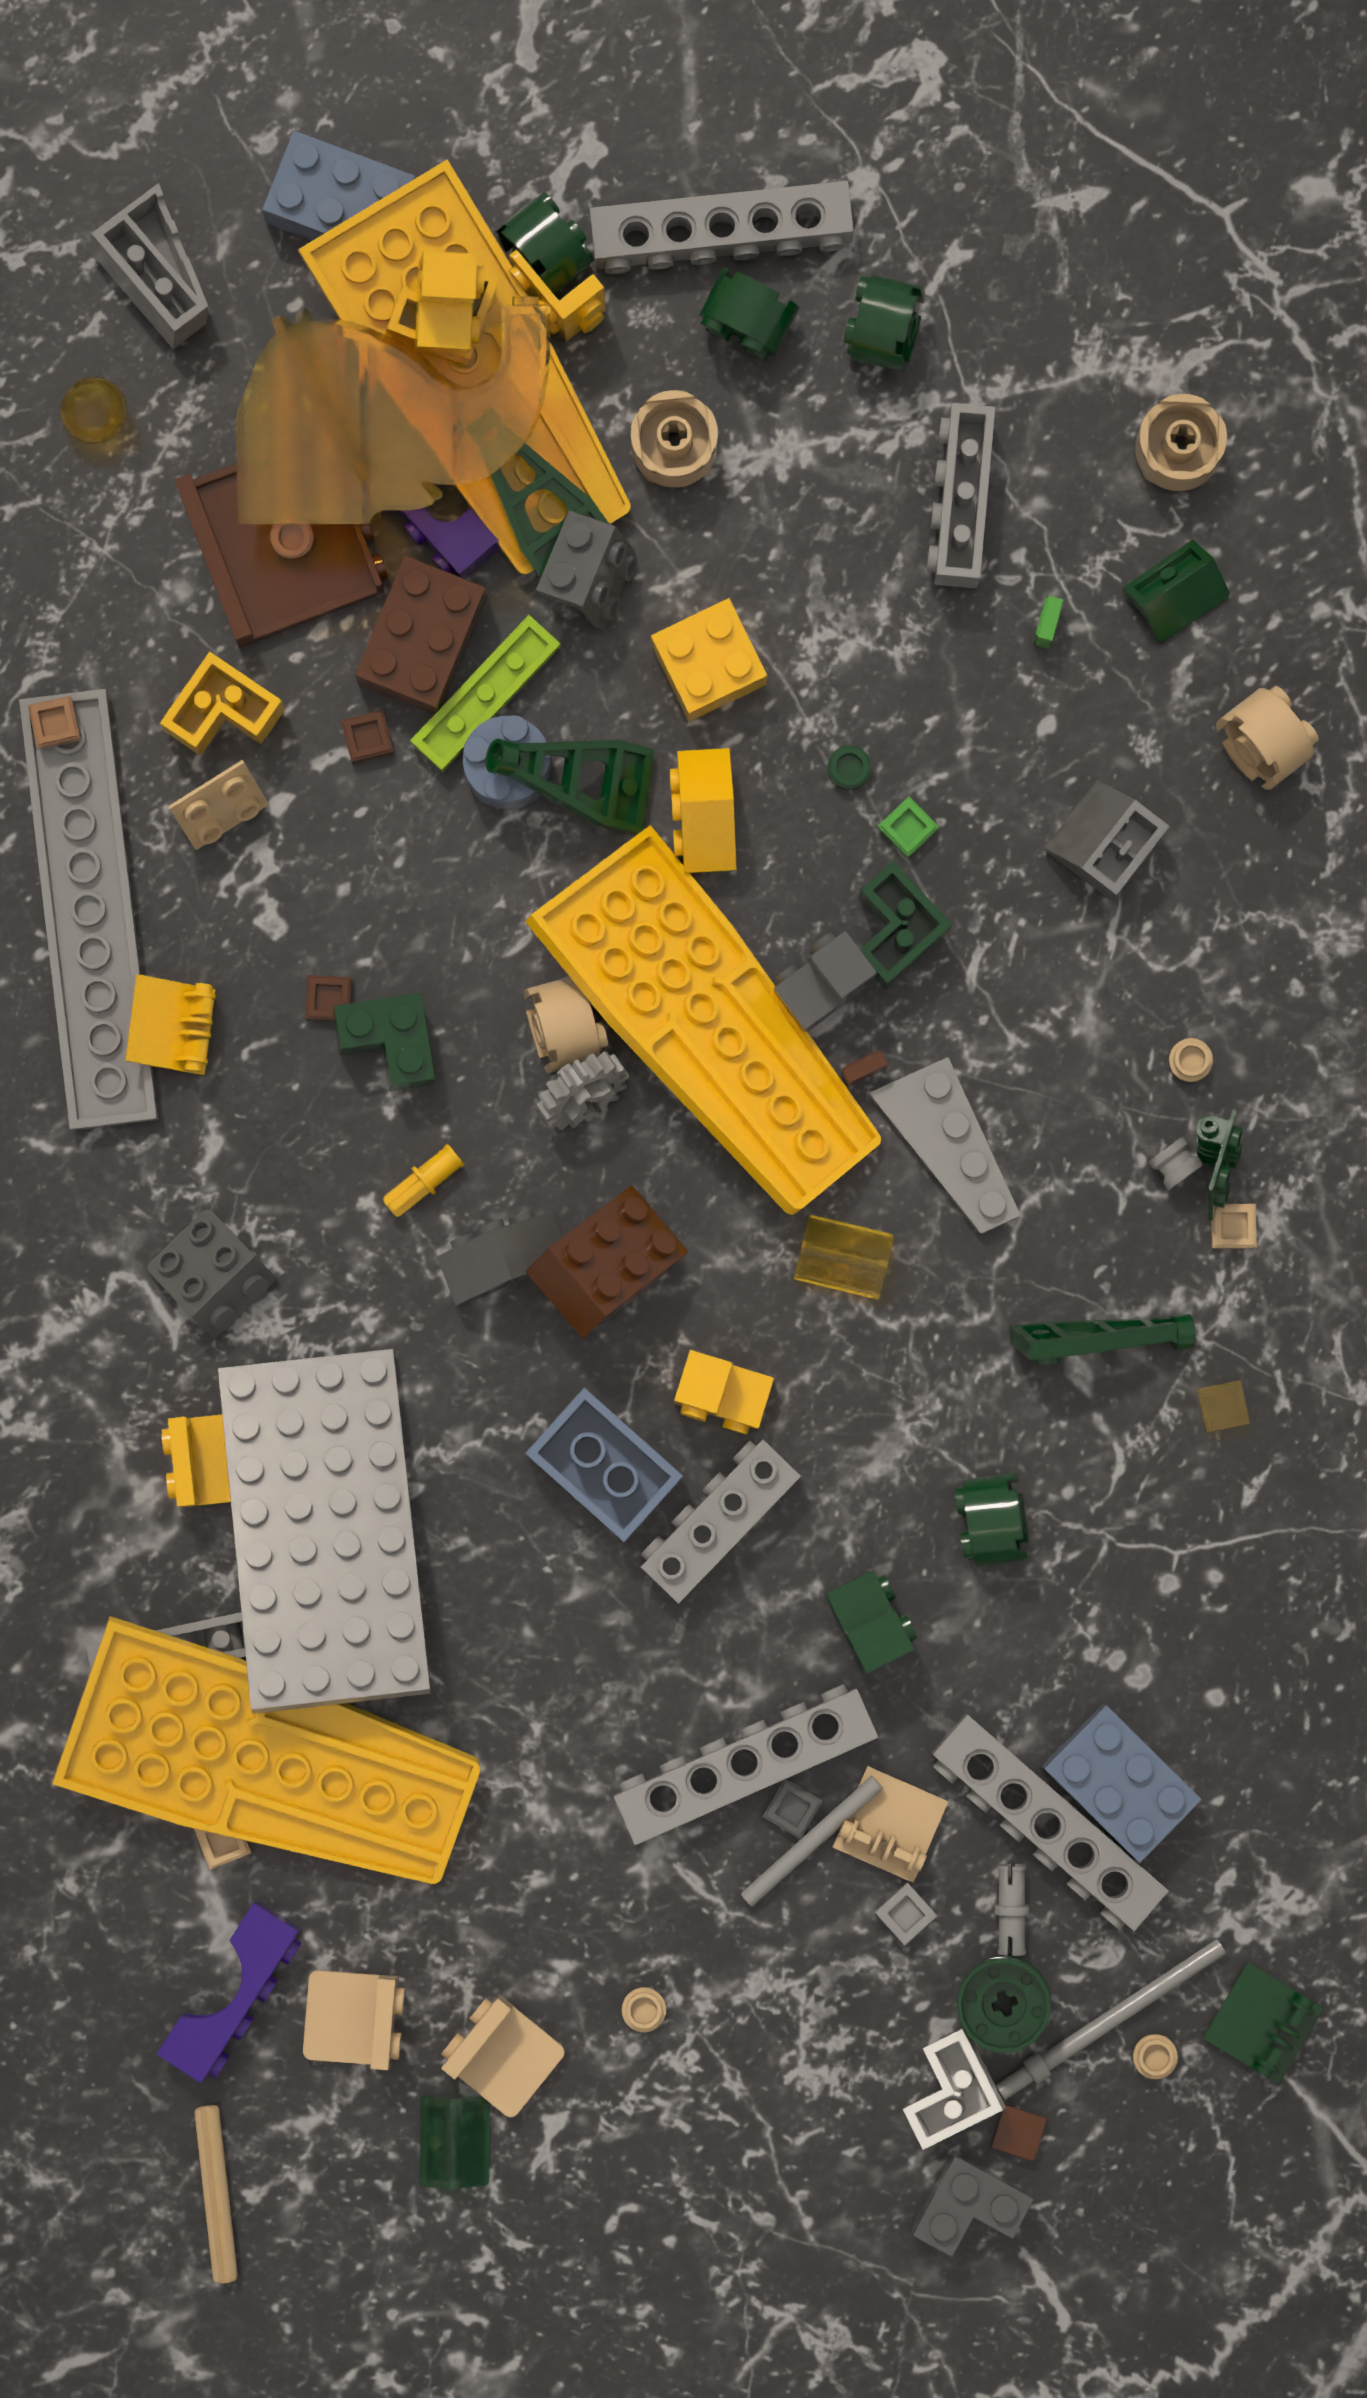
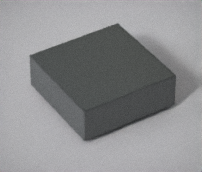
(792, 1808)

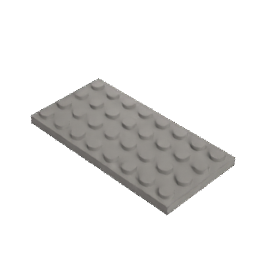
(323, 1531)

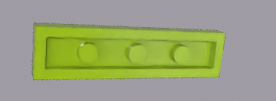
(486, 692)

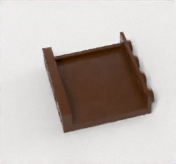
(259, 586)

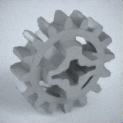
(582, 1090)

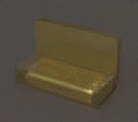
(844, 1257)

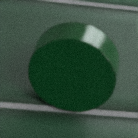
(849, 767)

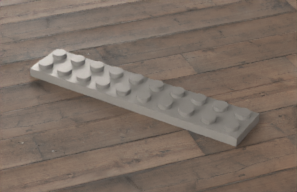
(88, 916)

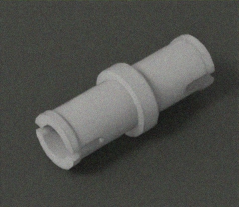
(1012, 1909)

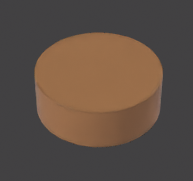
(292, 539)

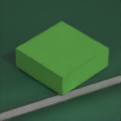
(1048, 622)
(908, 827)

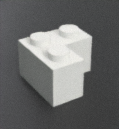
(966, 2091)

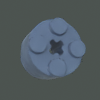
(493, 788)

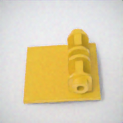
(170, 1024)

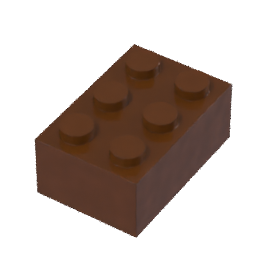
(421, 635)
(606, 1261)

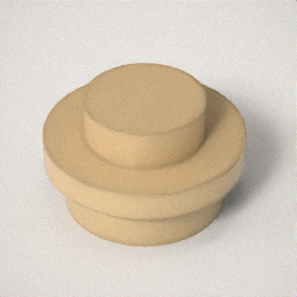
(1190, 1060)
(643, 2009)
(1155, 2056)

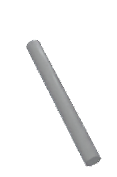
(811, 1841)

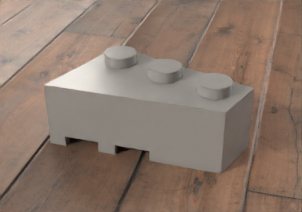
(150, 265)

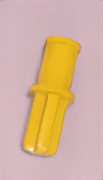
(422, 1181)

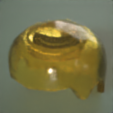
(93, 410)

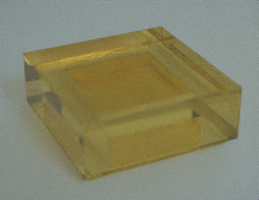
(1223, 1406)

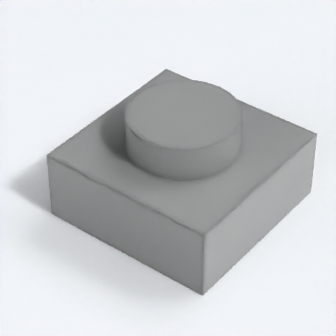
(905, 1913)

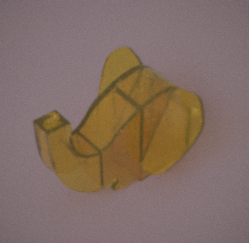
(368, 425)

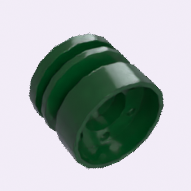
(991, 2026)

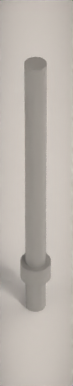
(1038, 2066)

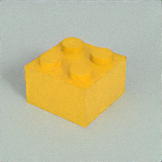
(709, 660)

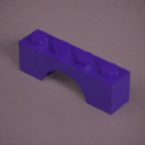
(199, 2040)

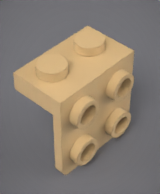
(353, 2018)
(502, 2055)

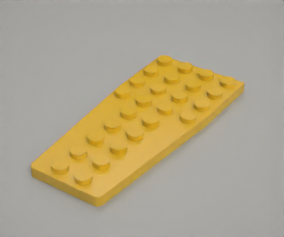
(361, 275)
(705, 1018)
(177, 1740)

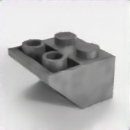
(1106, 839)

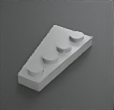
(944, 1132)

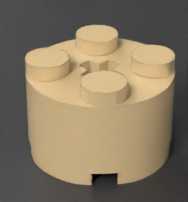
(694, 425)
(1201, 432)
(1267, 736)
(563, 1024)

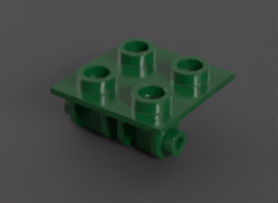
(1220, 1148)
(1263, 2023)

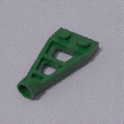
(533, 544)
(624, 780)
(1052, 1340)

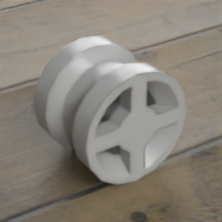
(1175, 1163)

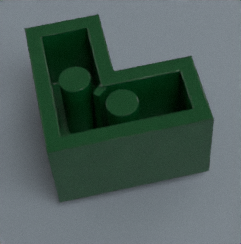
(909, 920)
(390, 1025)
(870, 1622)

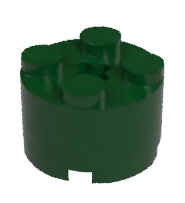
(546, 242)
(747, 312)
(885, 322)
(993, 1520)

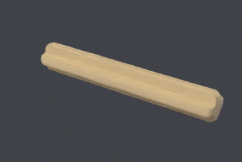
(216, 2194)

